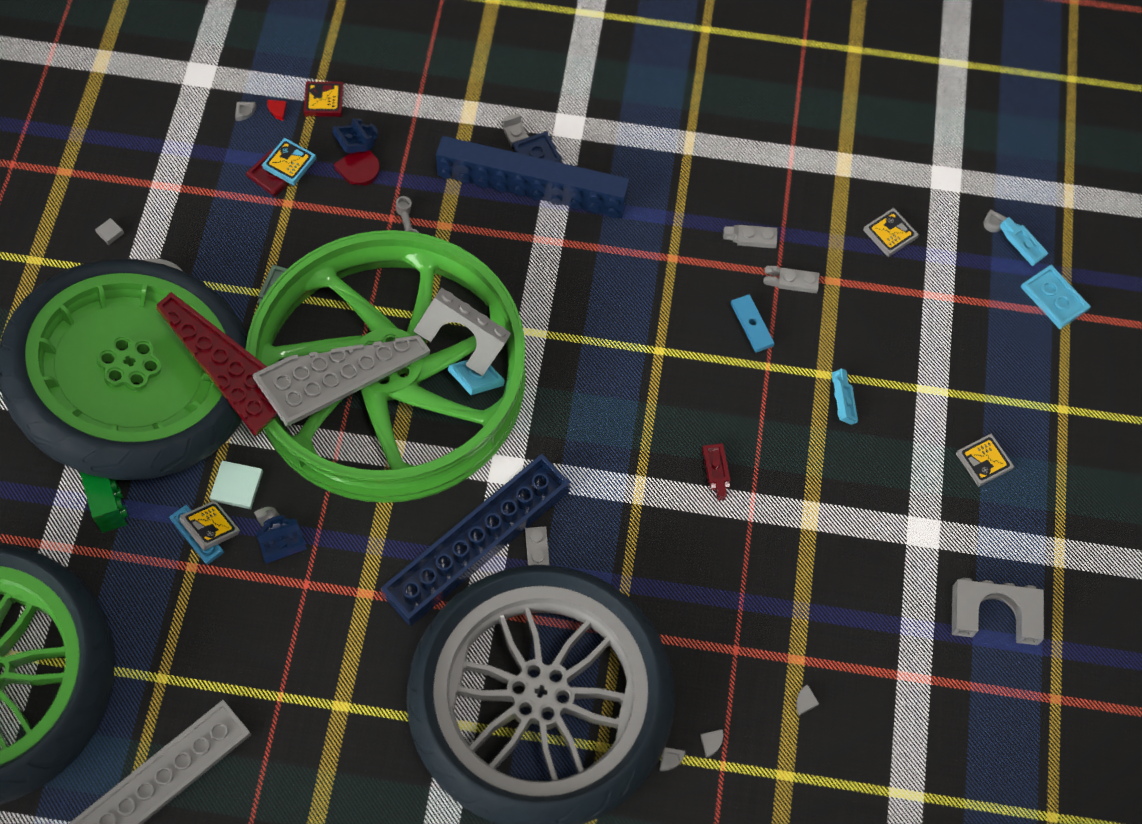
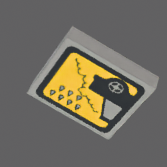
(890, 232)
(984, 460)
(209, 525)

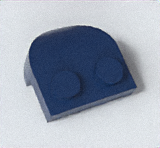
(356, 136)
(280, 538)

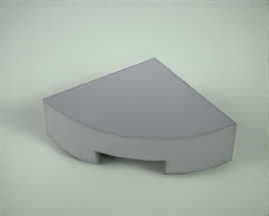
(244, 110)
(265, 513)
(805, 700)
(712, 742)
(671, 758)

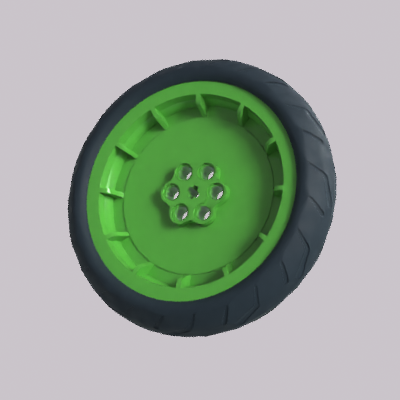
(65, 392)

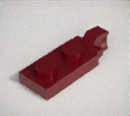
(717, 469)

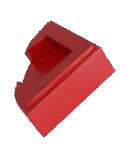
(277, 108)

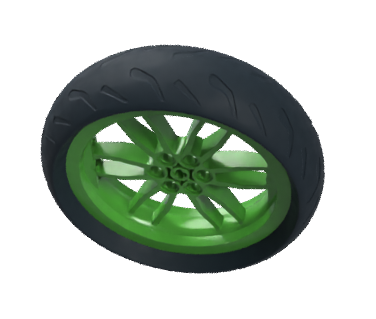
(88, 674)

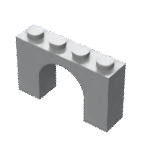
(488, 334)
(1025, 602)

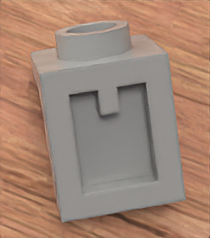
(514, 128)

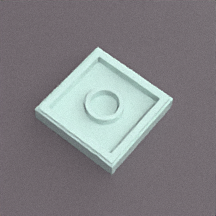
(236, 484)

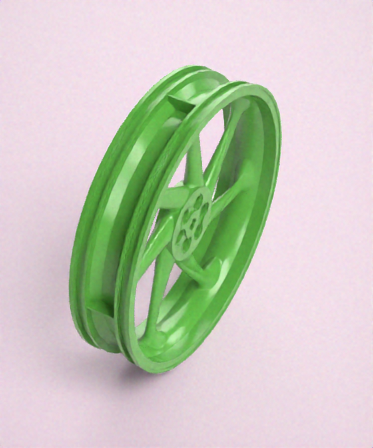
(388, 250)

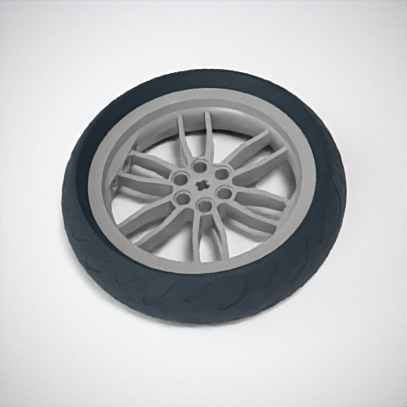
(439, 672)

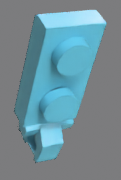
(1023, 241)
(844, 397)

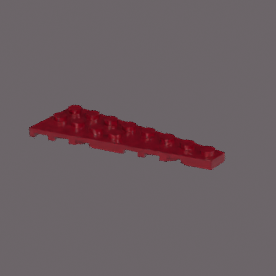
(222, 360)

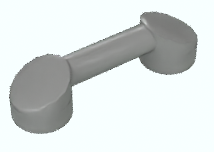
(403, 208)

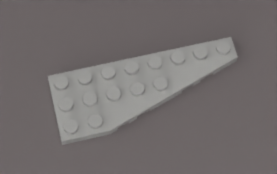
(314, 381)

